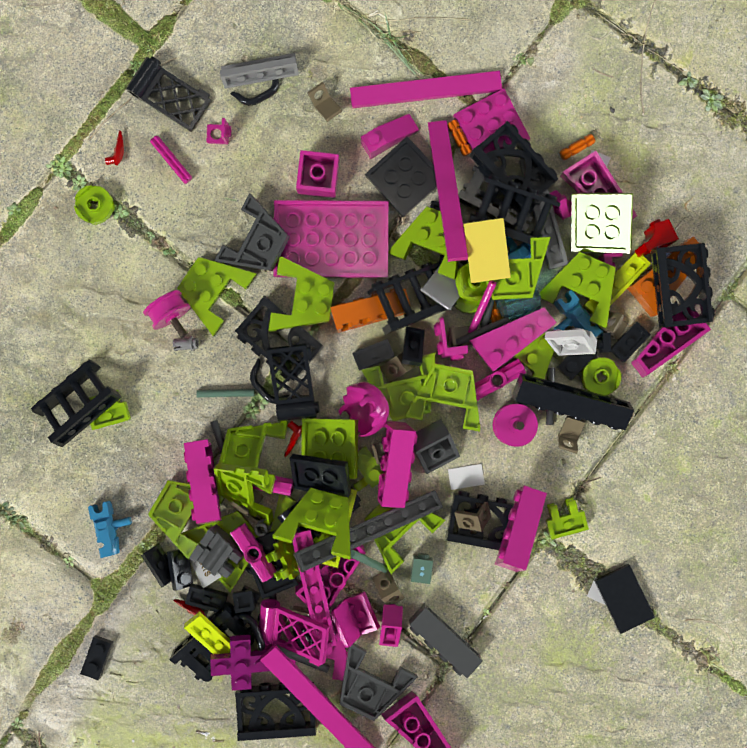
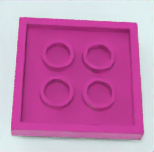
(486, 117)

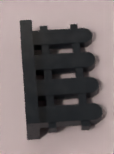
(472, 189)
(189, 658)

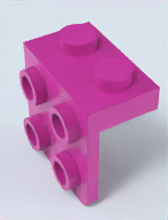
(453, 353)
(354, 618)

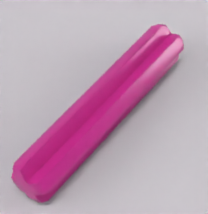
(171, 159)

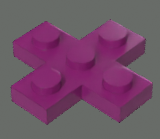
(238, 662)

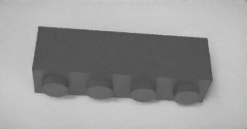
(445, 641)

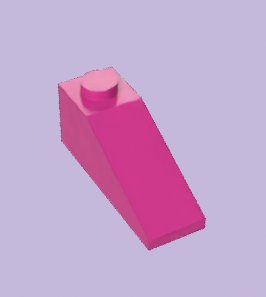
(388, 135)

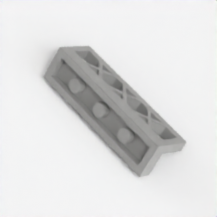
(259, 70)

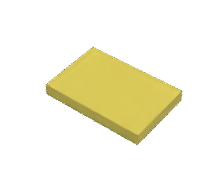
(487, 250)

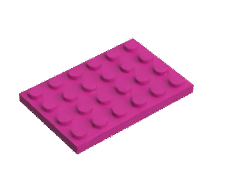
(335, 237)

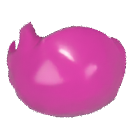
(367, 405)

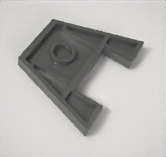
(263, 243)
(366, 692)

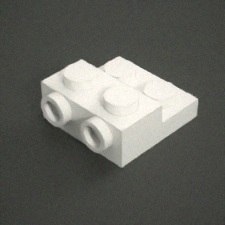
(572, 341)

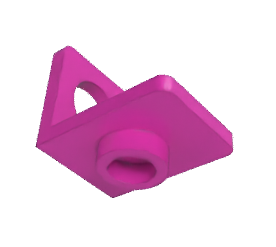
(225, 130)

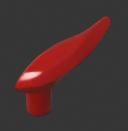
(118, 151)
(297, 432)
(191, 609)

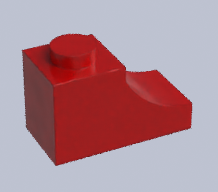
(656, 236)

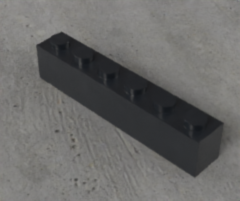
(572, 402)

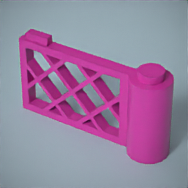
(272, 622)

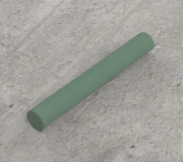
(226, 393)
(369, 561)

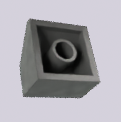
(435, 446)

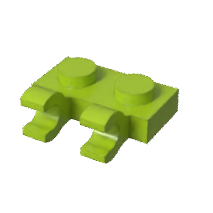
(115, 414)
(369, 469)
(568, 523)
(284, 552)

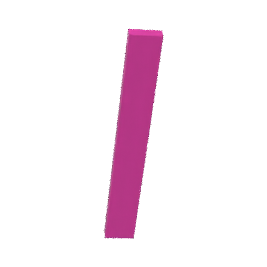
(425, 89)
(447, 191)
(313, 699)

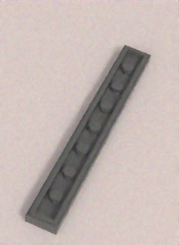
(370, 529)

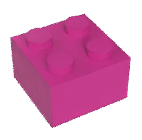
(317, 174)

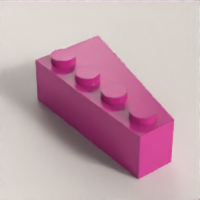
(591, 176)
(508, 340)
(668, 343)
(396, 464)
(202, 482)
(521, 529)
(333, 578)
(414, 723)

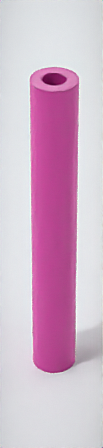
(482, 306)

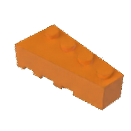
(644, 289)
(364, 311)

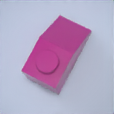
(391, 625)

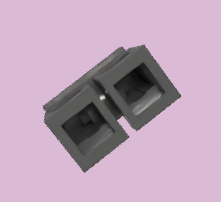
(216, 550)

